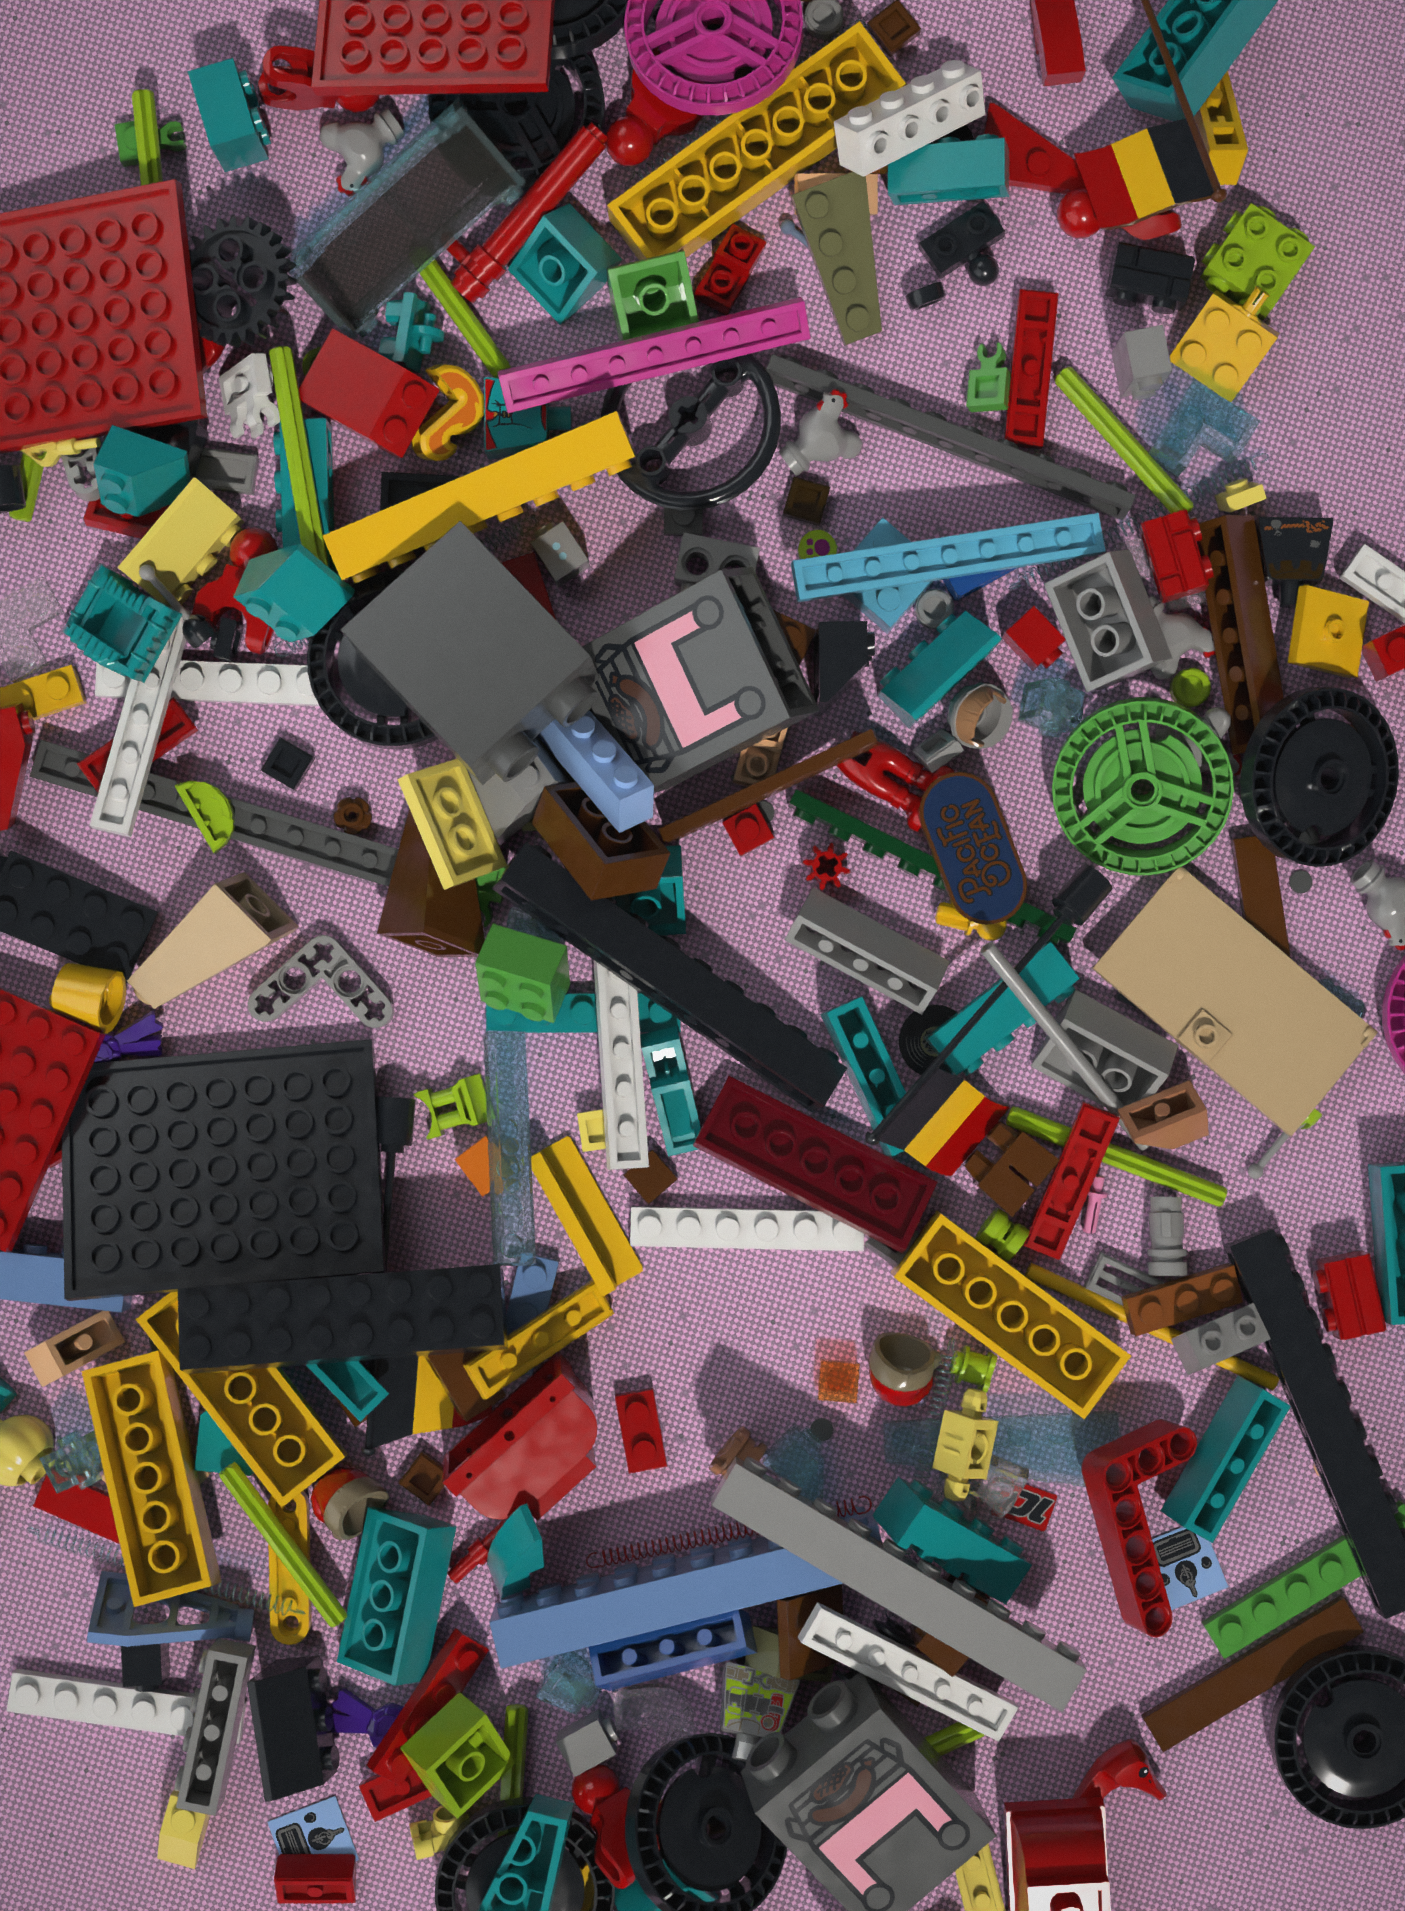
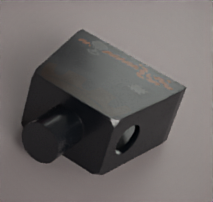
(1293, 553)

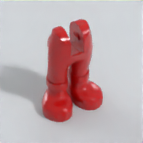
(874, 781)

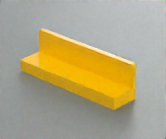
(585, 1215)

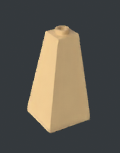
(215, 935)

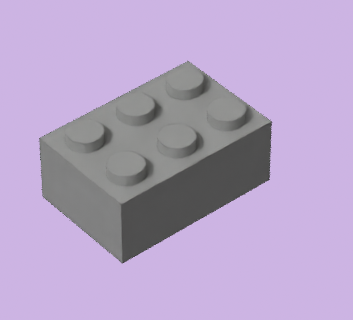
(1108, 620)

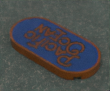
(972, 848)

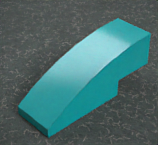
(671, 1089)
(351, 1385)
(515, 1553)

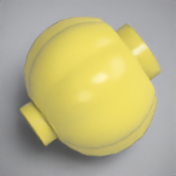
(21, 1445)

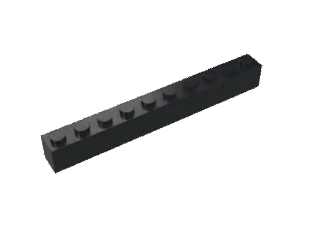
(671, 978)
(1324, 1416)

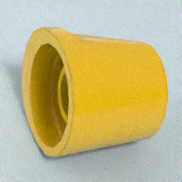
(89, 995)

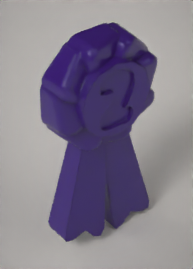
(132, 1040)
(362, 1717)

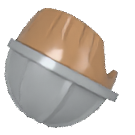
(979, 715)

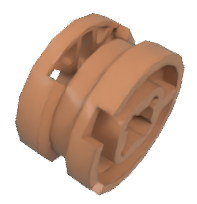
(738, 1445)

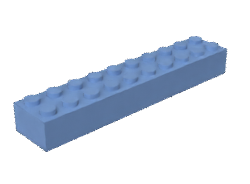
(653, 1596)

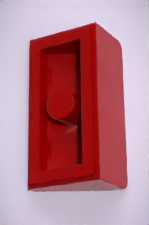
(315, 1878)

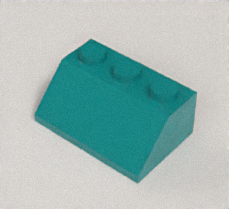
(937, 667)

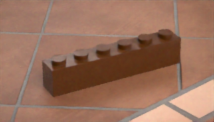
(1240, 624)

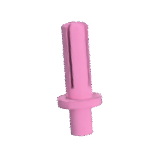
(1093, 1205)

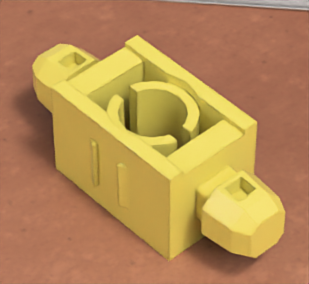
(965, 1444)

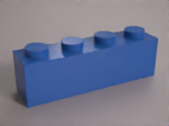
(672, 1650)

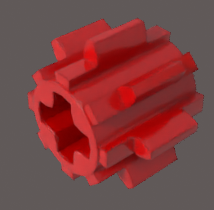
(824, 878)

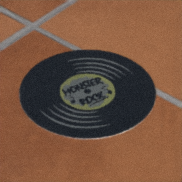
(912, 1041)

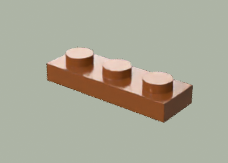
(1182, 1299)

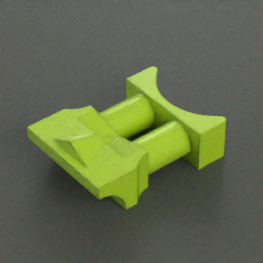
(470, 1102)

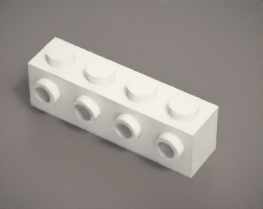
(909, 117)

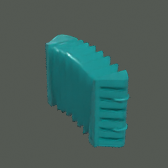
(120, 625)

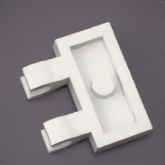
(245, 395)

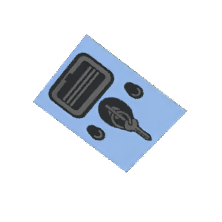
(1188, 1567)
(313, 1830)

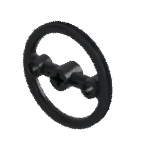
(680, 434)

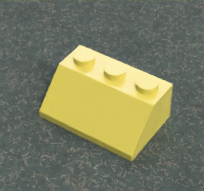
(184, 542)

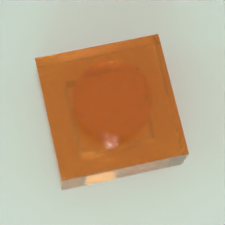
(838, 1381)

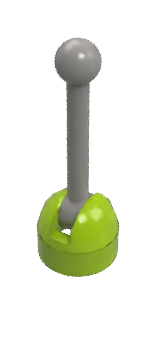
(1256, 1170)

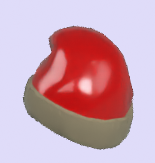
(902, 1368)
(343, 1500)

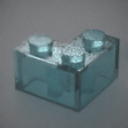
(1203, 421)

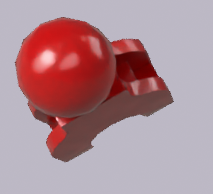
(298, 82)
(645, 125)
(1079, 220)
(218, 595)
(600, 1795)

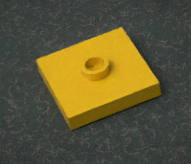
(1328, 631)

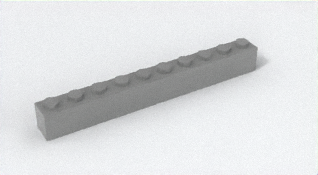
(899, 1583)

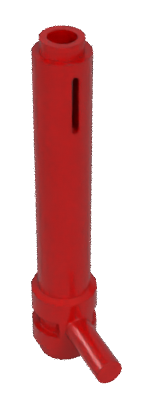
(489, 260)

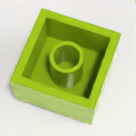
(458, 1755)

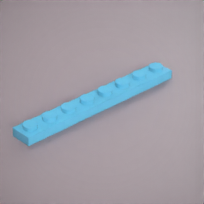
(947, 557)

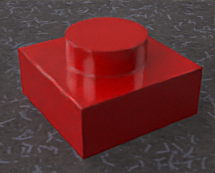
(748, 830)

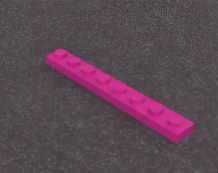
(654, 354)

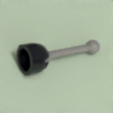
(196, 627)

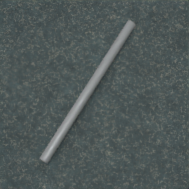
(1054, 1031)

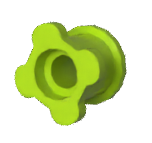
(974, 1368)

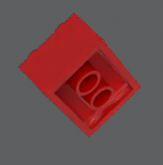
(367, 393)

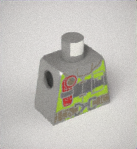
(753, 1705)

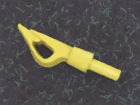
(57, 449)

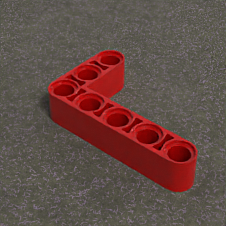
(1135, 1565)

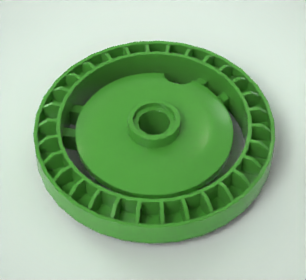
(1150, 816)

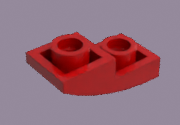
(730, 269)

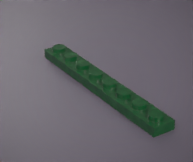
(910, 859)

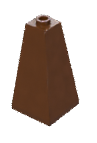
(423, 912)

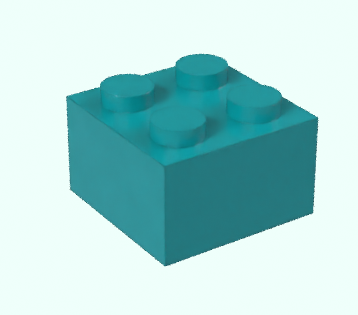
(230, 114)

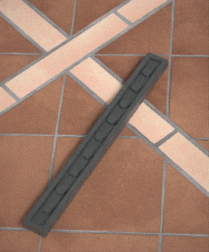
(961, 441)
(252, 823)

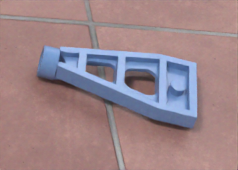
(114, 1612)

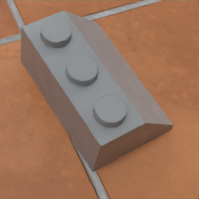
(1120, 1050)

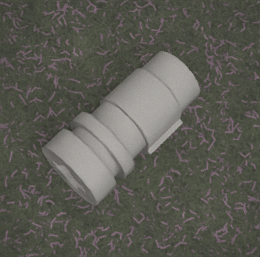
(1166, 1235)

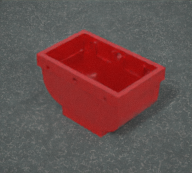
(531, 1453)
(1057, 1855)

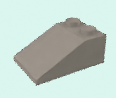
(514, 802)

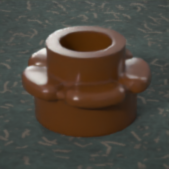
(363, 816)

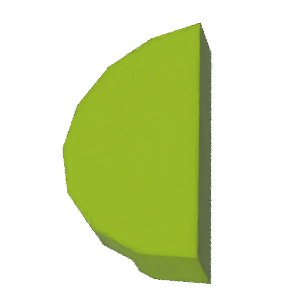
(210, 811)

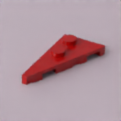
(1032, 158)

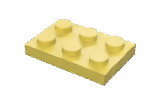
(452, 823)

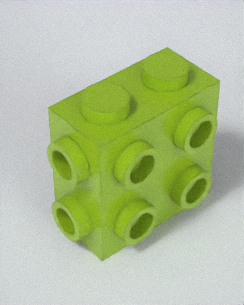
(1255, 254)

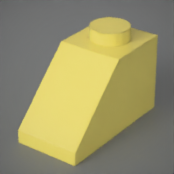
(181, 1834)

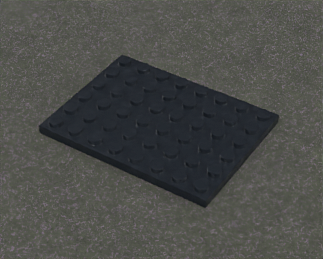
(223, 1171)

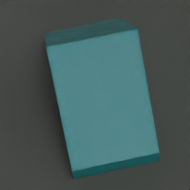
(215, 1450)

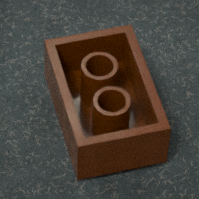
(592, 848)

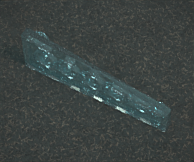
(1043, 1443)

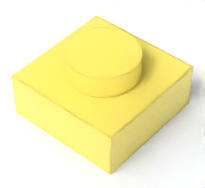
(1239, 495)
(592, 1130)

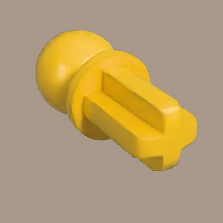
(949, 917)

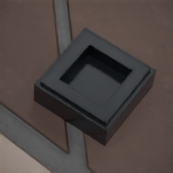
(287, 764)

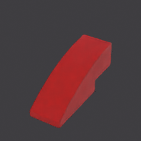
(1058, 41)

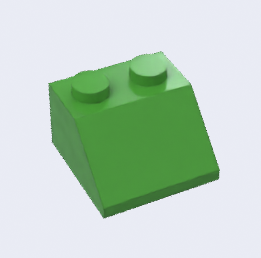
(651, 295)

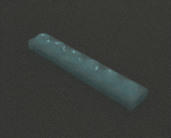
(509, 1149)

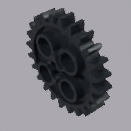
(258, 255)

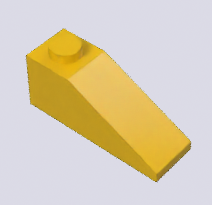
(1223, 132)

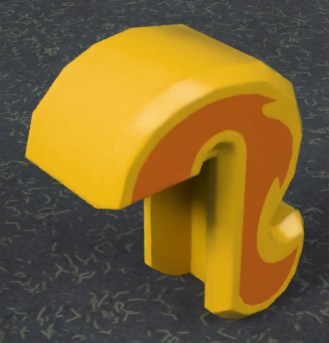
(456, 417)

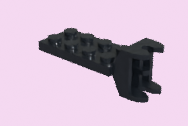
(71, 915)

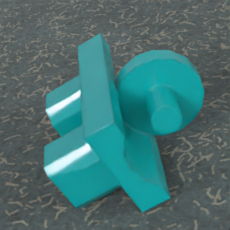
(414, 332)

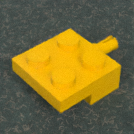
(1225, 343)

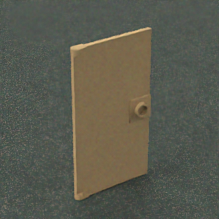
(1234, 1000)

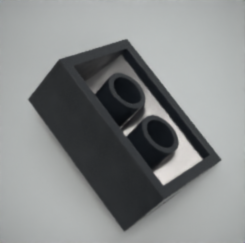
(840, 657)
(292, 1726)

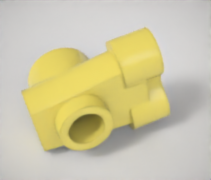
(434, 1835)

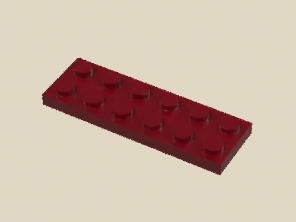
(815, 1164)

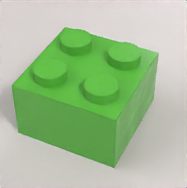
(522, 973)

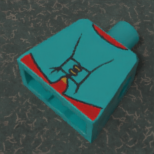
(519, 430)

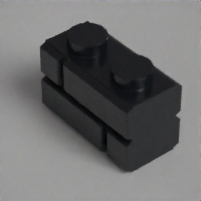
(1149, 278)

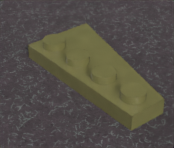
(841, 246)

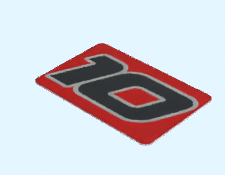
(1033, 1508)

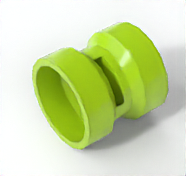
(1002, 1234)

